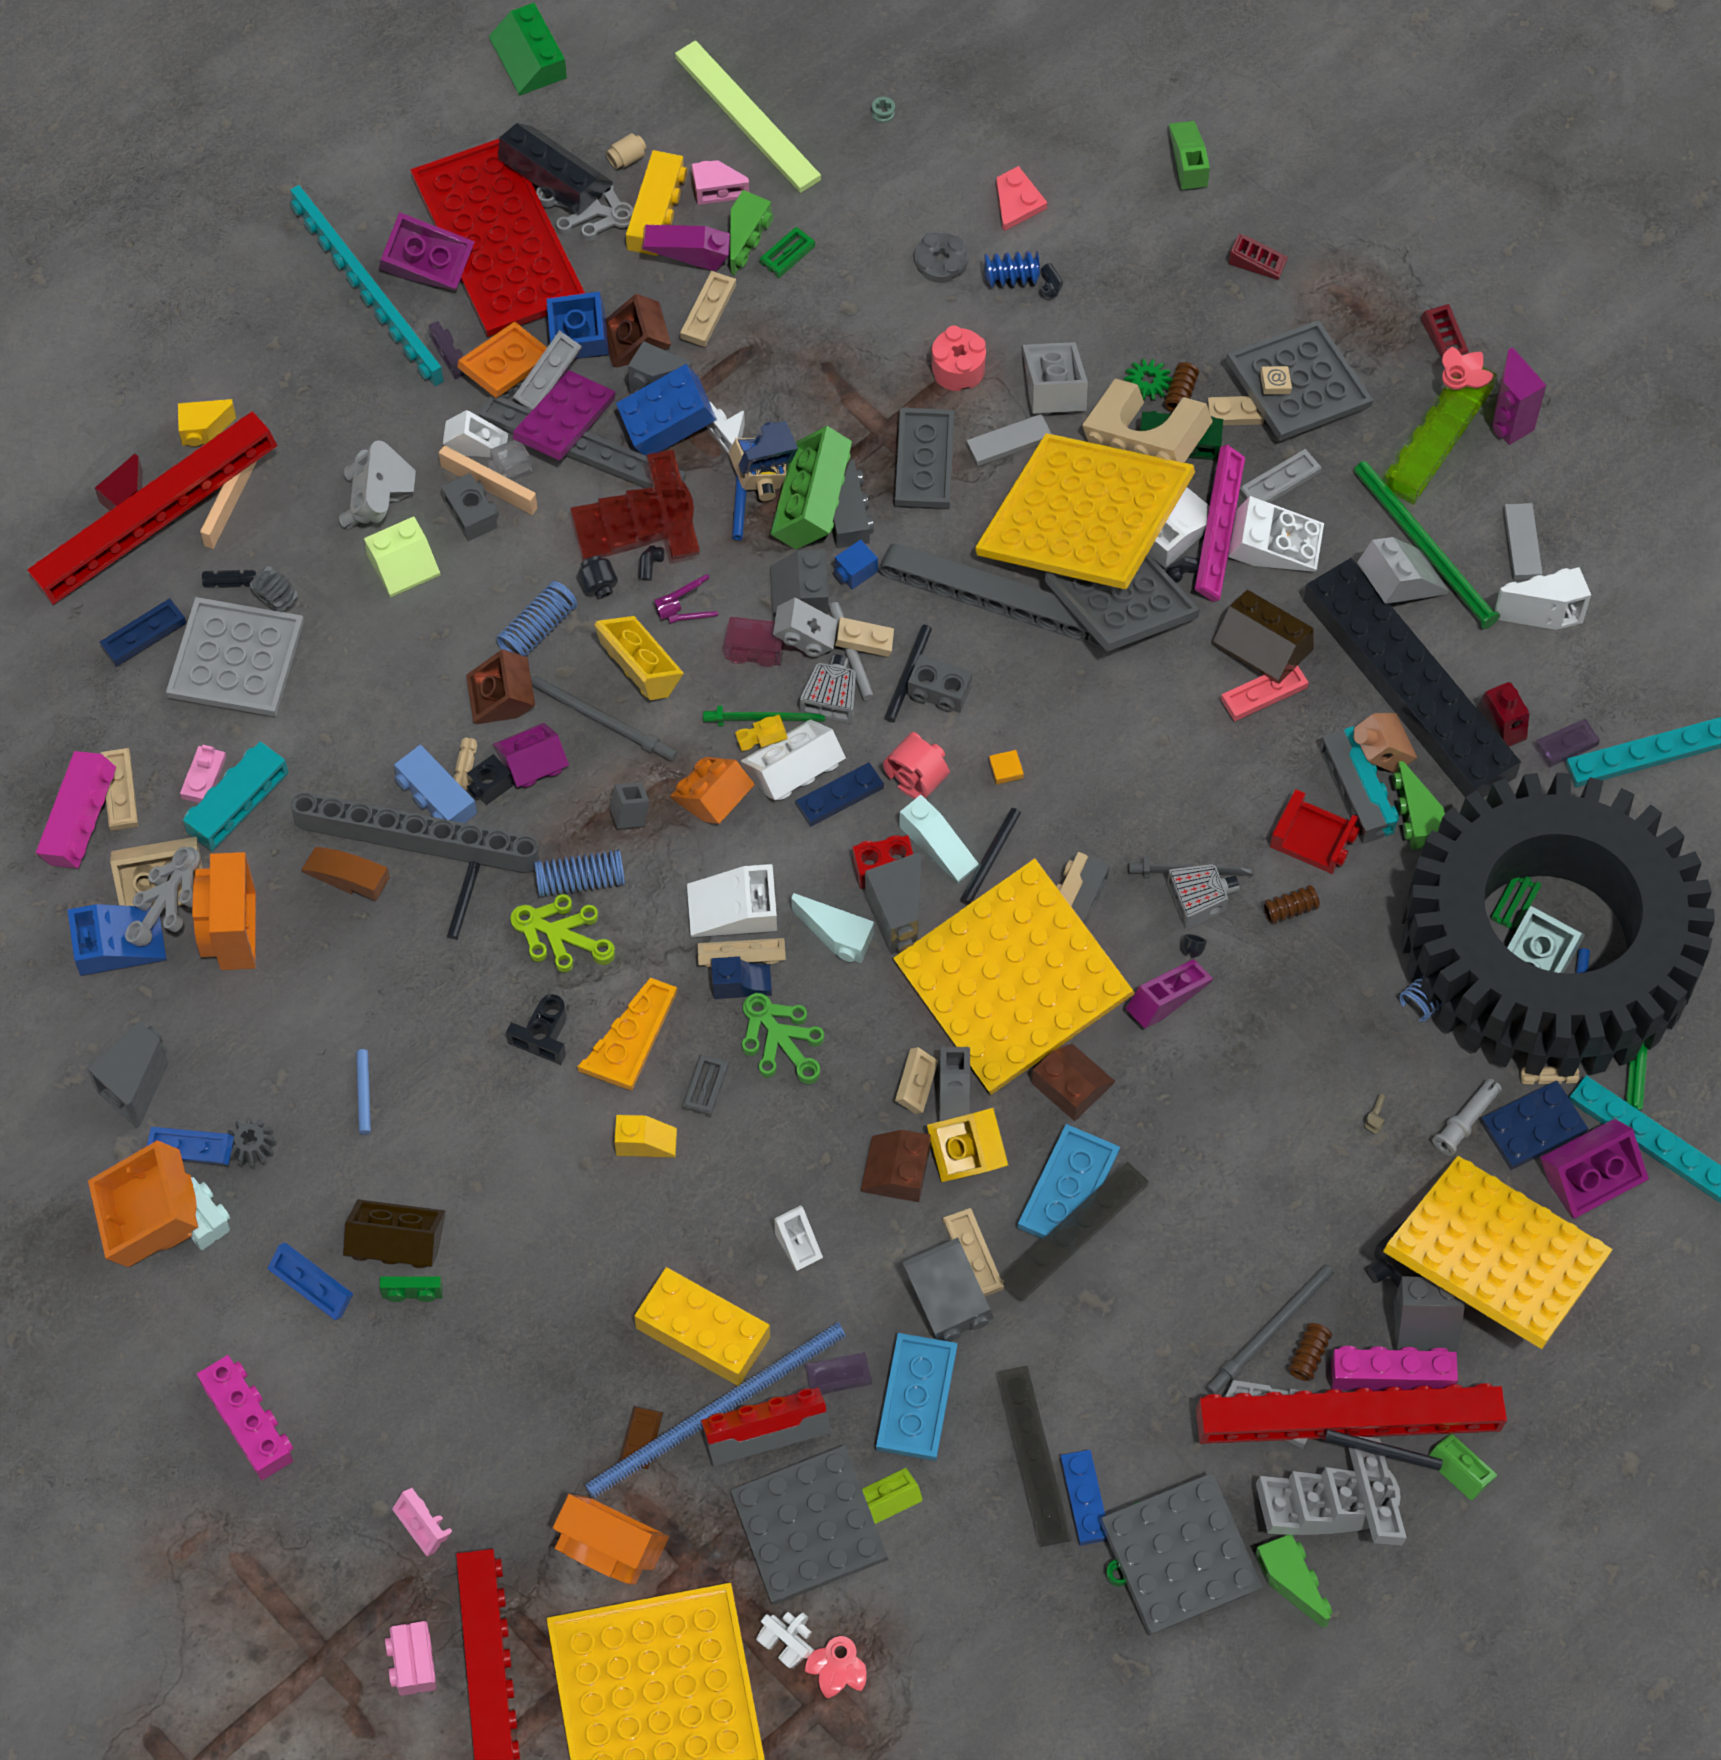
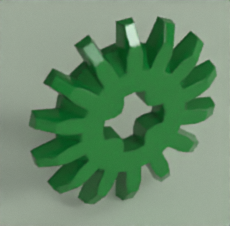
(1159, 381)

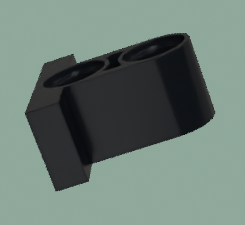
(542, 1023)

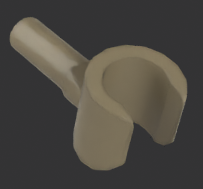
(1374, 1121)

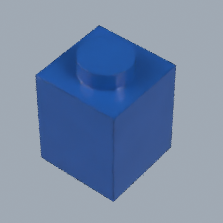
(855, 565)

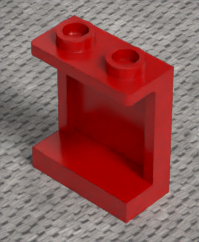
(1314, 834)

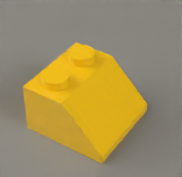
(967, 1145)

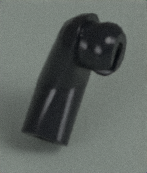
(1181, 566)

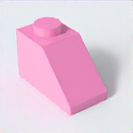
(717, 182)

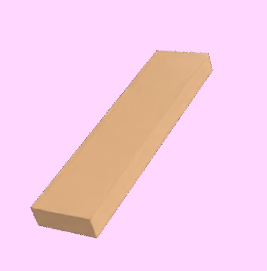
(491, 480)
(223, 507)

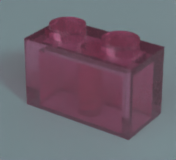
(753, 642)

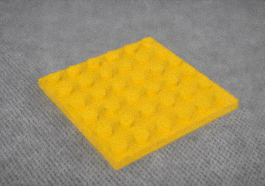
(1085, 510)
(1013, 976)
(1498, 1251)
(656, 1679)

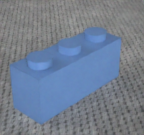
(433, 787)

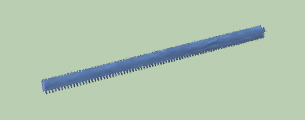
(719, 1406)

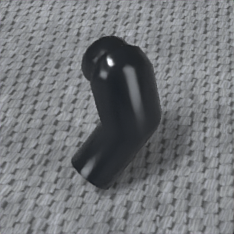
(1054, 281)
(647, 559)

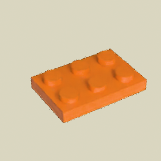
(503, 359)

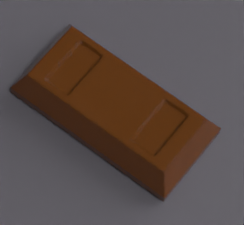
(641, 1430)

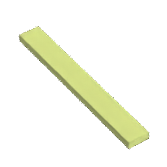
(748, 116)

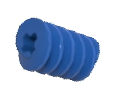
(1012, 269)

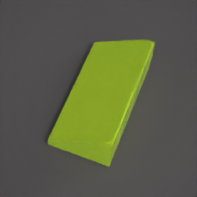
(892, 1495)

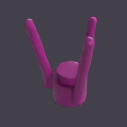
(669, 605)

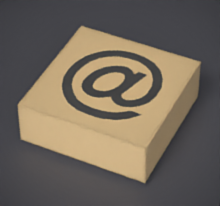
(1275, 380)

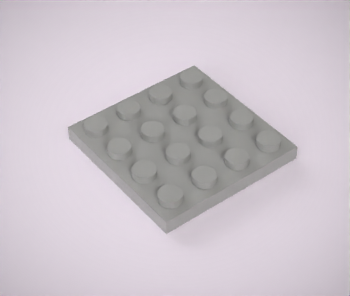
(235, 656)

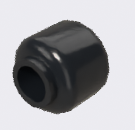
(597, 577)

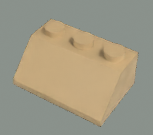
(134, 864)

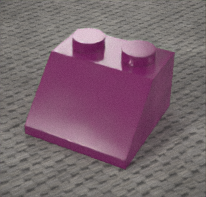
(532, 754)

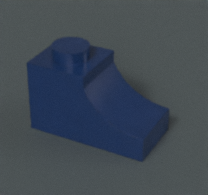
(773, 448)
(739, 978)

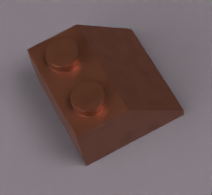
(633, 323)
(500, 688)
(1071, 1080)
(897, 1165)

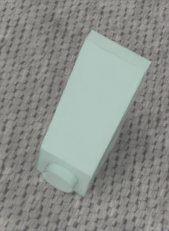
(937, 838)
(838, 930)

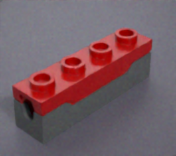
(766, 1426)

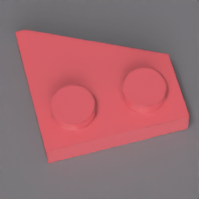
(1018, 198)

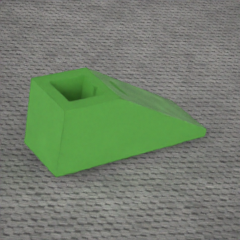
(1189, 155)
(748, 219)
(1418, 805)
(1287, 1573)

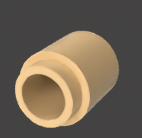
(626, 151)

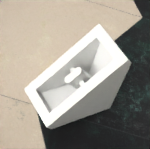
(797, 1238)

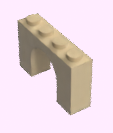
(1170, 441)

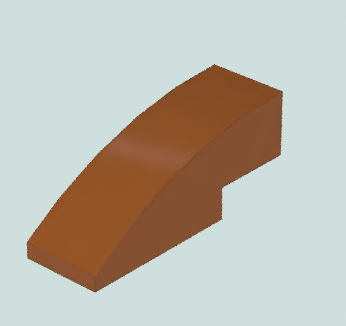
(347, 872)

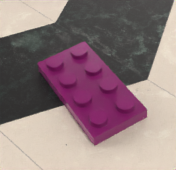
(564, 415)

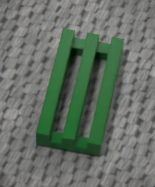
(794, 252)
(1526, 882)

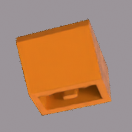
(713, 788)

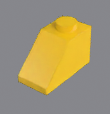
(204, 420)
(644, 1137)

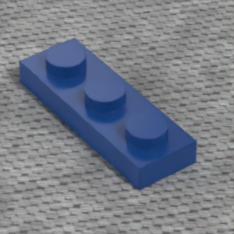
(196, 1145)
(310, 1281)
(1084, 1496)

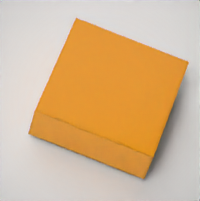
(1006, 767)

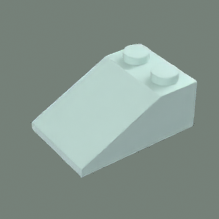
(1545, 941)

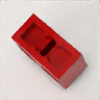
(880, 852)

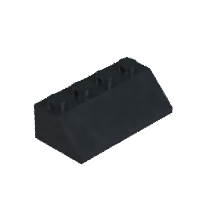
(551, 167)

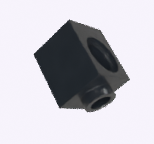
(489, 769)

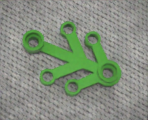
(780, 1035)

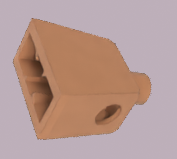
(1384, 741)

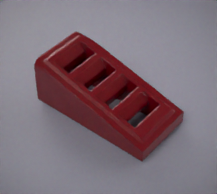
(1254, 247)
(1443, 312)

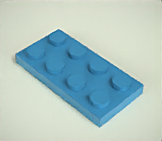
(1070, 1176)
(916, 1397)

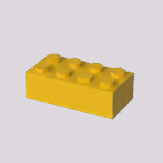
(702, 1326)

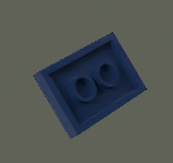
(1534, 1125)

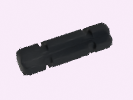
(227, 578)

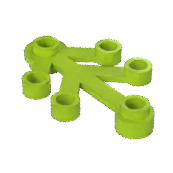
(559, 931)

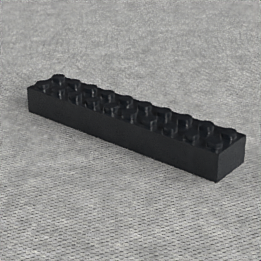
(1410, 680)

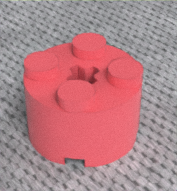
(958, 358)
(917, 766)

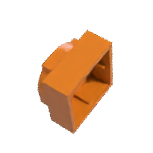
(226, 911)
(144, 1204)
(607, 1539)

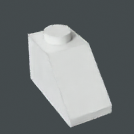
(472, 435)

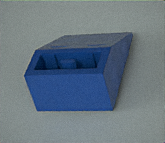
(101, 941)

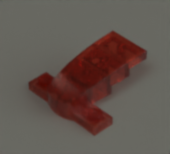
(640, 515)

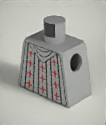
(831, 691)
(1200, 892)

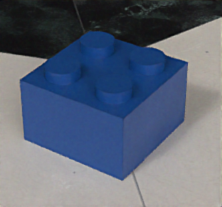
(582, 320)

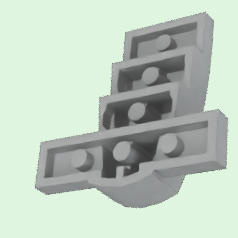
(1336, 1500)

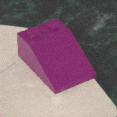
(425, 253)

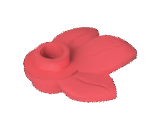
(1466, 368)
(835, 1671)

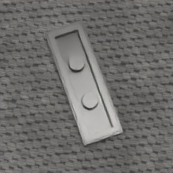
(547, 370)
(1007, 440)
(1282, 478)
(1522, 541)

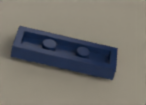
(142, 632)
(839, 794)

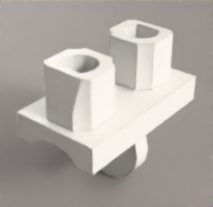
(776, 1629)

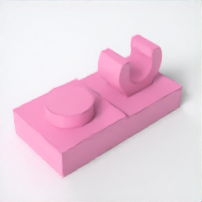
(203, 773)
(419, 1523)

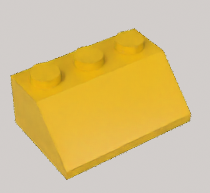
(639, 656)

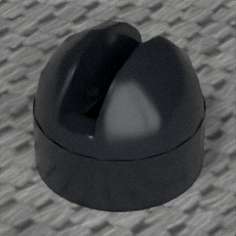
(1194, 944)

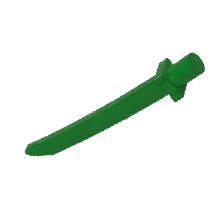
(721, 716)

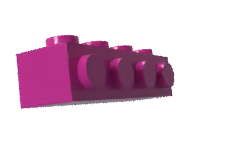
(76, 809)
(1387, 1368)
(245, 1417)

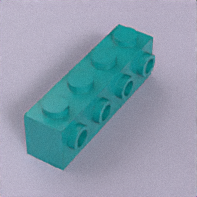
(235, 795)

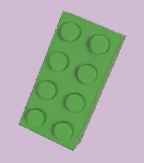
(812, 488)

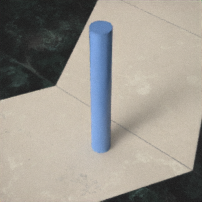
(363, 1092)

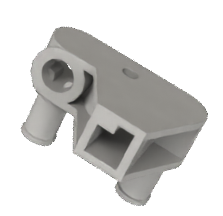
(377, 479)

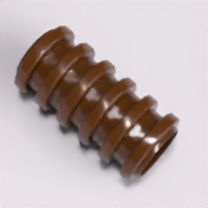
(1181, 384)
(1291, 904)
(1309, 1354)

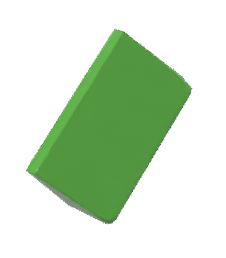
(1463, 1467)

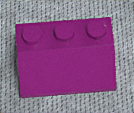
(1517, 399)
(1595, 1167)

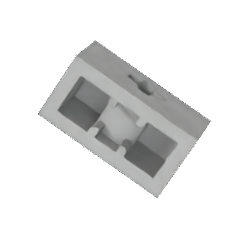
(805, 627)

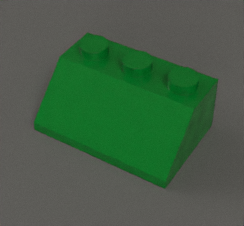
(528, 50)

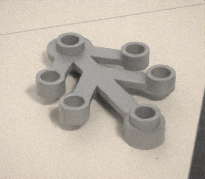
(594, 209)
(182, 866)

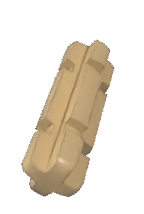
(465, 761)
(1548, 1076)

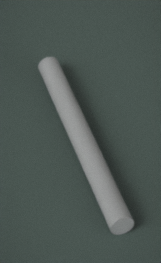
(854, 659)

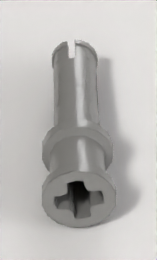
(1460, 1126)

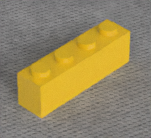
(656, 197)

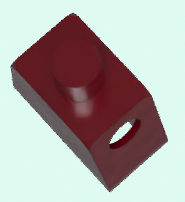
(1503, 710)

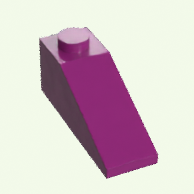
(689, 244)
(1167, 993)

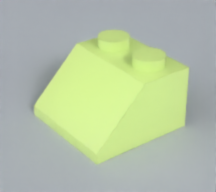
(401, 556)

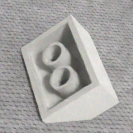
(794, 761)

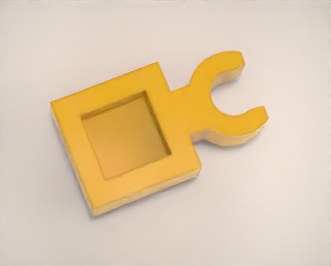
(766, 732)

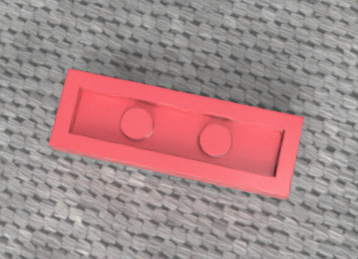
(1262, 693)

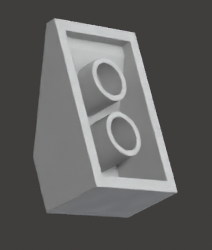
(1055, 378)
(1400, 571)

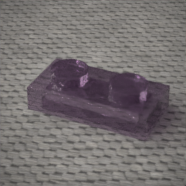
(444, 343)
(1567, 742)
(839, 1373)

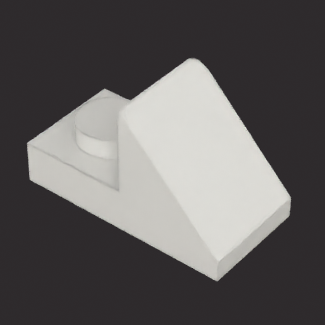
(726, 429)

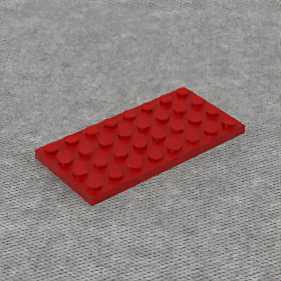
(515, 249)

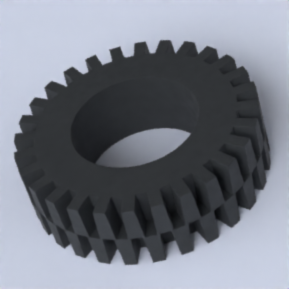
(1542, 1009)

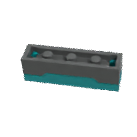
(1359, 785)

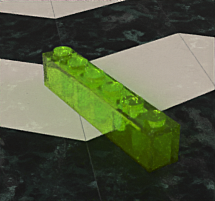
(1435, 439)

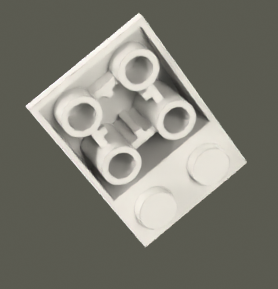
(1181, 529)
(1262, 538)
(1546, 601)
(733, 902)

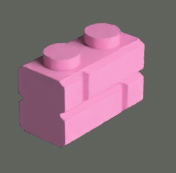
(412, 1658)

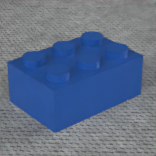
(666, 411)

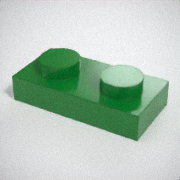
(411, 1287)

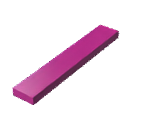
(1220, 523)

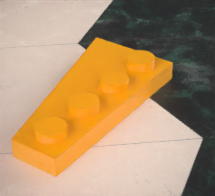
(629, 1041)

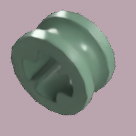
(877, 113)

